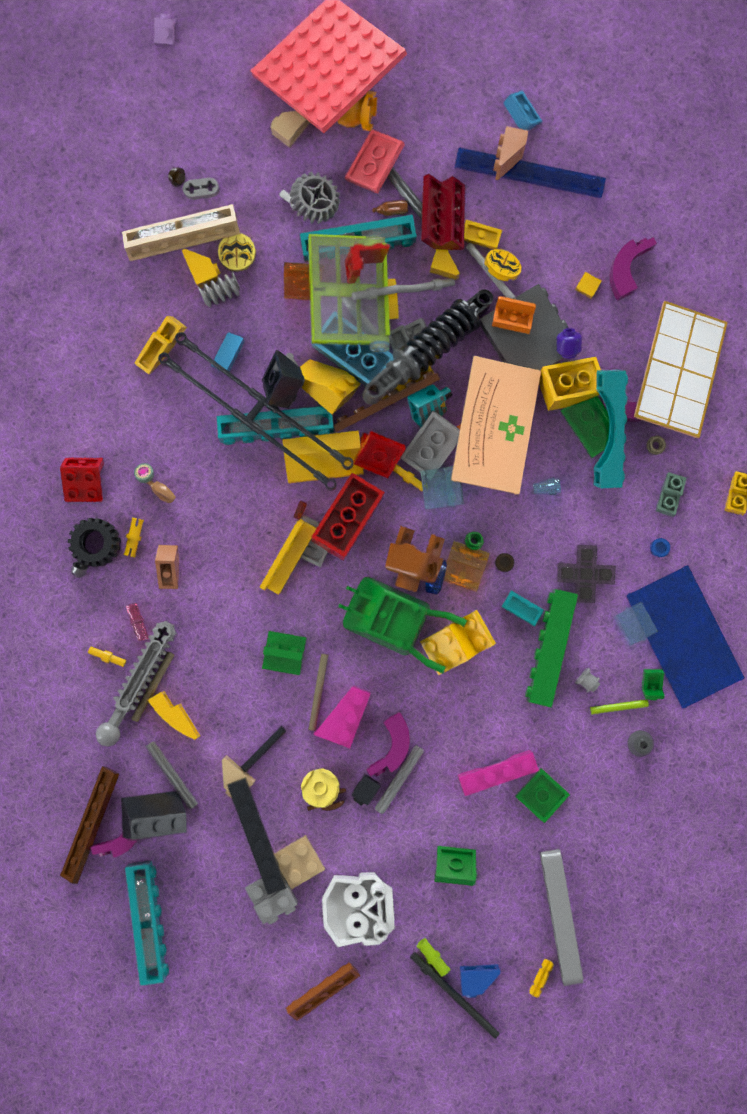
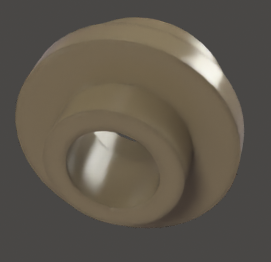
(662, 445)

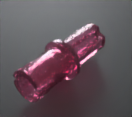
(137, 621)

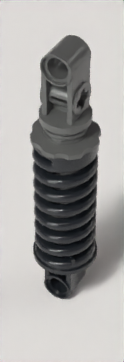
(429, 345)

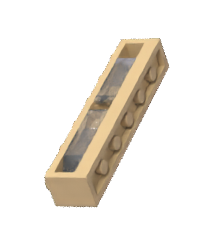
(180, 232)

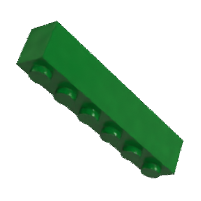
(551, 648)

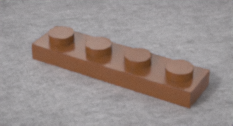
(323, 991)

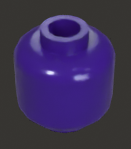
(569, 343)

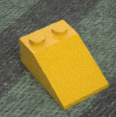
(569, 382)
(328, 384)

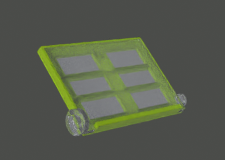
(333, 311)

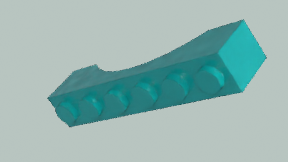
(612, 389)

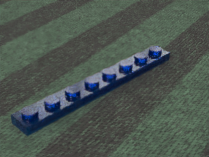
(533, 173)

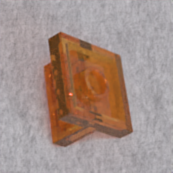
(296, 281)

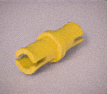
(133, 537)

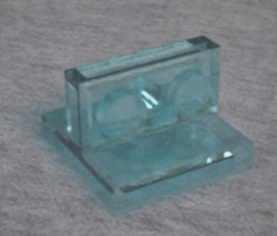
(440, 490)

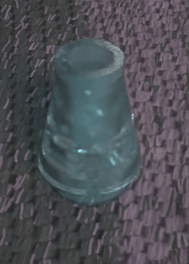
(547, 487)

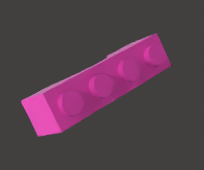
(496, 774)

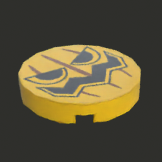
(503, 265)

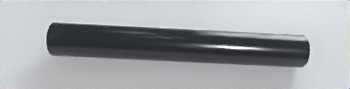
(263, 749)

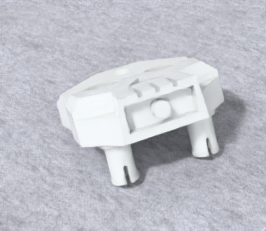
(343, 909)

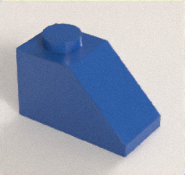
(477, 979)

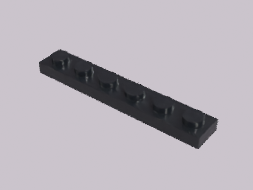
(256, 835)

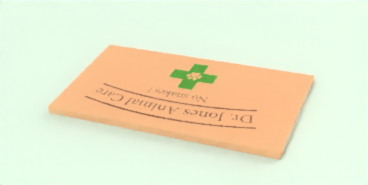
(496, 425)

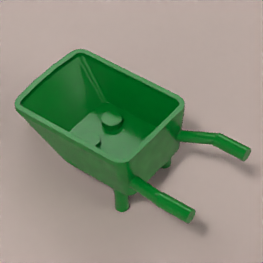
(391, 618)

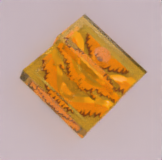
(465, 566)

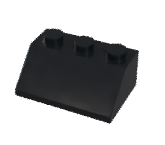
(152, 815)

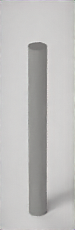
(499, 283)

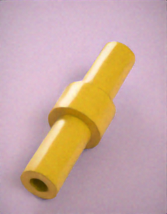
(408, 477)
(107, 656)

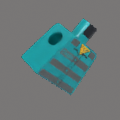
(426, 401)

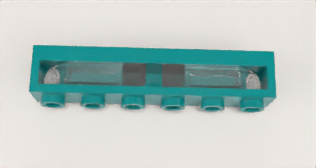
(395, 230)
(314, 419)
(146, 922)

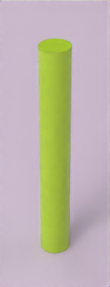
(619, 706)

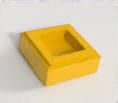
(588, 285)

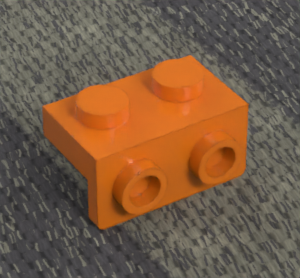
(513, 315)

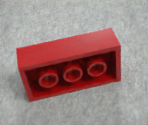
(344, 504)

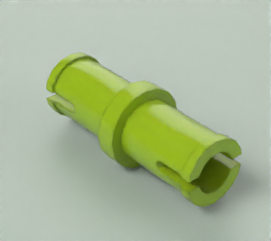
(433, 957)

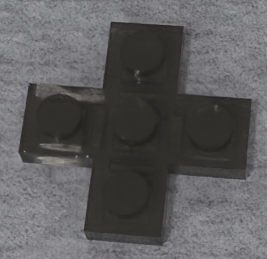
(586, 573)

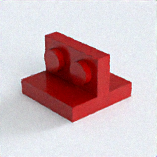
(378, 454)

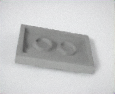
(432, 444)

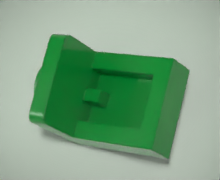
(653, 684)

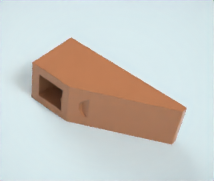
(512, 150)

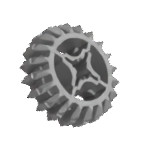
(303, 195)

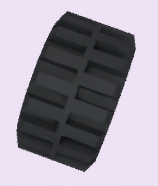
(79, 536)

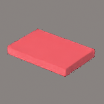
(374, 161)

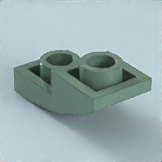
(670, 494)

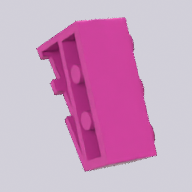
(345, 718)

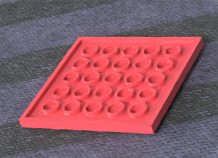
(328, 63)

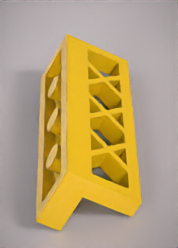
(288, 557)

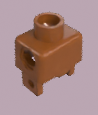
(414, 564)

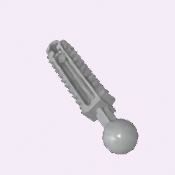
(108, 732)

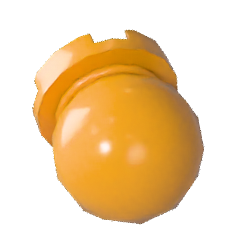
(361, 113)

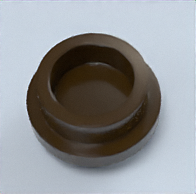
(176, 176)
(504, 562)

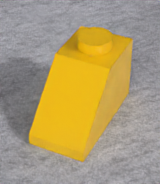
(201, 268)

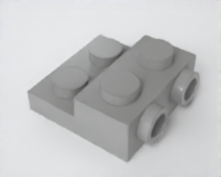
(271, 906)

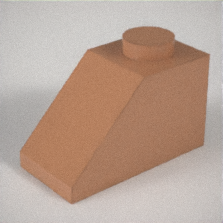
(167, 566)

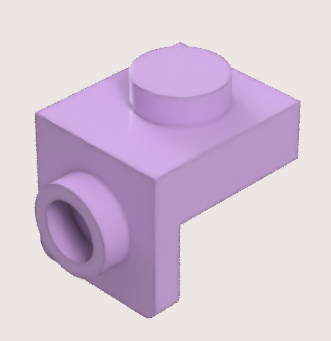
(164, 29)

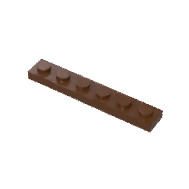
(394, 396)
(89, 825)

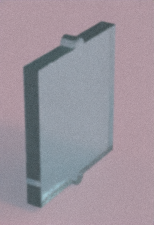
(635, 623)

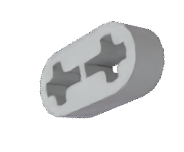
(199, 184)

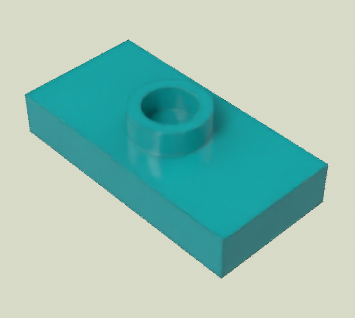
(522, 608)

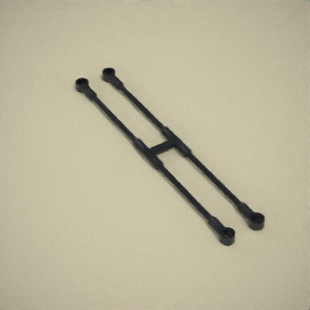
(248, 420)

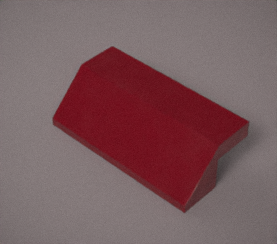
(443, 213)

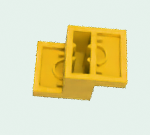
(458, 643)

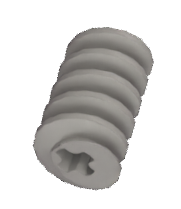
(219, 290)

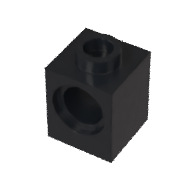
(365, 790)

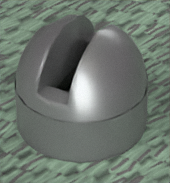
(79, 569)

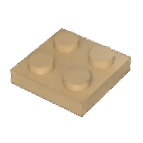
(299, 862)

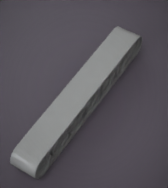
(561, 917)

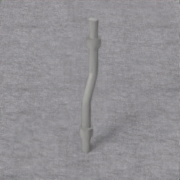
(372, 292)

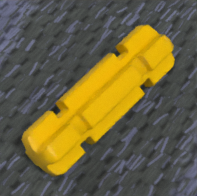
(541, 978)

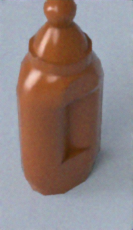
(392, 208)

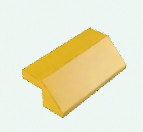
(318, 458)

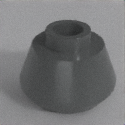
(638, 740)

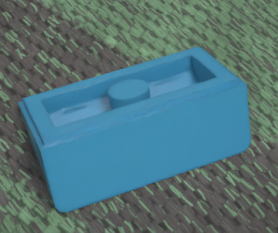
(522, 111)
(229, 351)

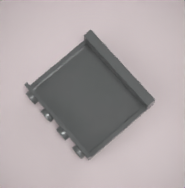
(531, 349)

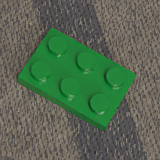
(589, 423)

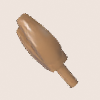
(162, 491)

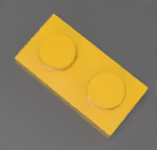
(481, 234)

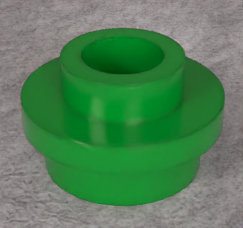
(476, 536)

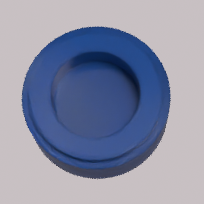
(660, 547)

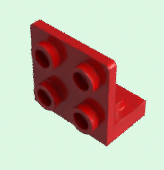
(360, 255)
(82, 479)

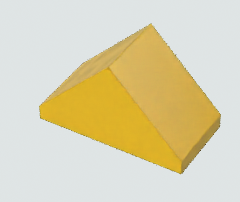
(444, 265)

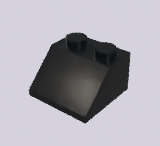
(282, 381)

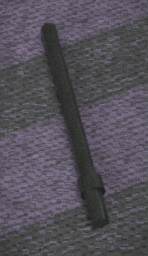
(427, 969)

